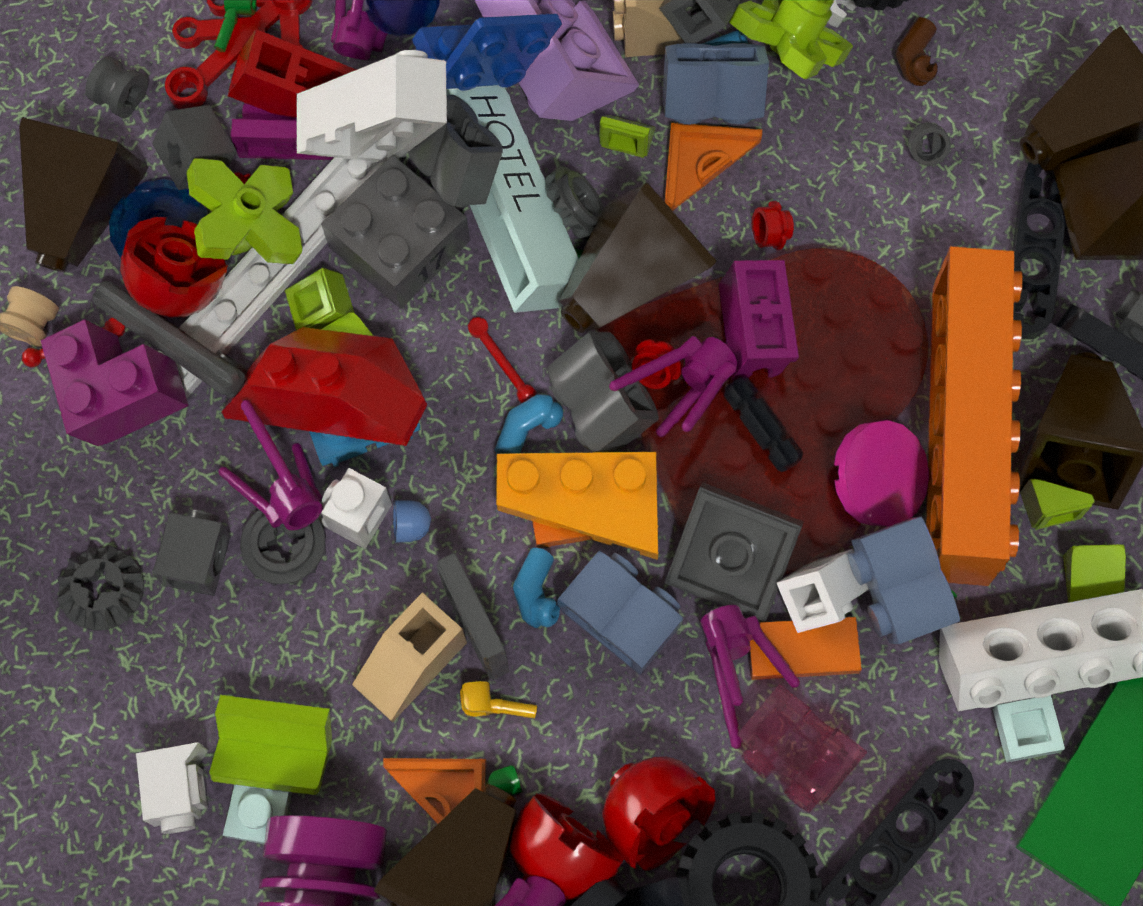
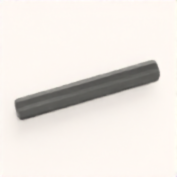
(169, 340)

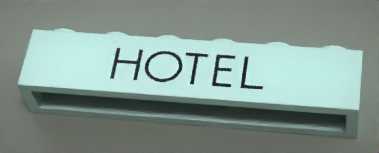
(518, 217)

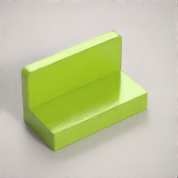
(271, 745)

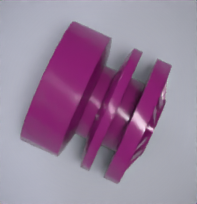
(322, 859)

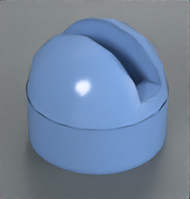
(410, 521)

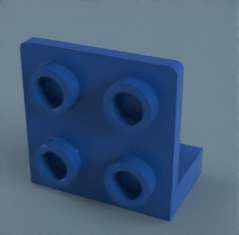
(489, 50)

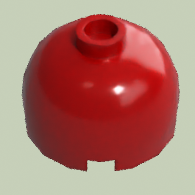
(165, 270)
(652, 807)
(561, 848)

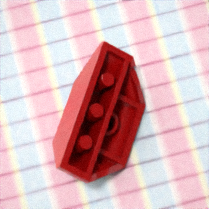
(333, 387)

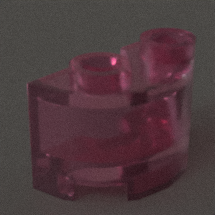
(798, 749)

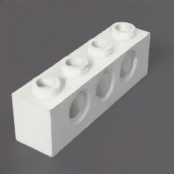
(1043, 650)

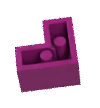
(108, 391)

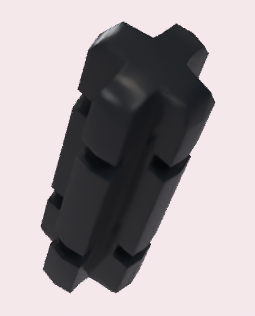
(763, 424)

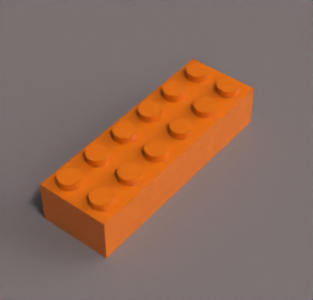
(972, 414)

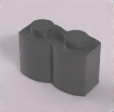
(459, 157)
(581, 382)

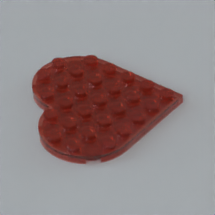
(856, 365)

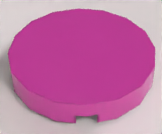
(881, 473)

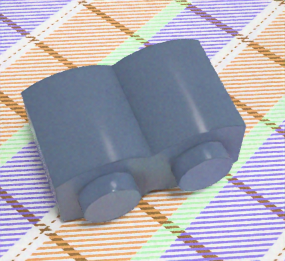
(715, 82)
(903, 581)
(621, 610)

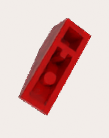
(275, 71)

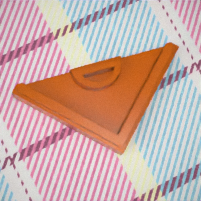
(701, 154)
(438, 783)

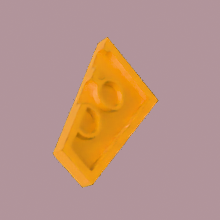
(588, 493)

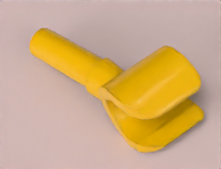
(477, 702)

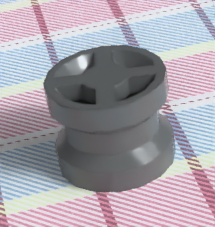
(116, 86)

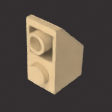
(643, 27)
(409, 657)

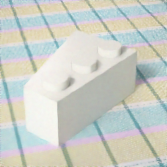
(374, 109)

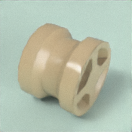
(27, 315)

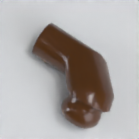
(911, 53)

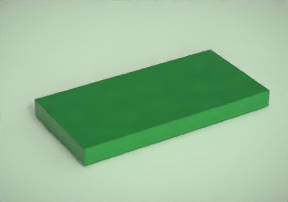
(1094, 811)

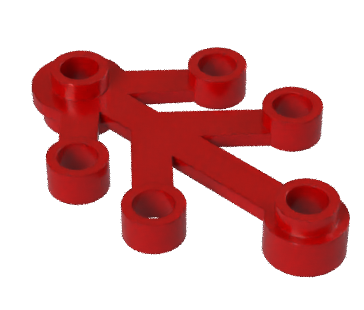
(201, 78)

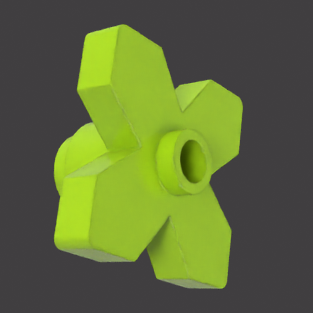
(794, 32)
(243, 213)

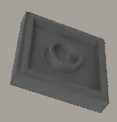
(733, 551)
(472, 617)

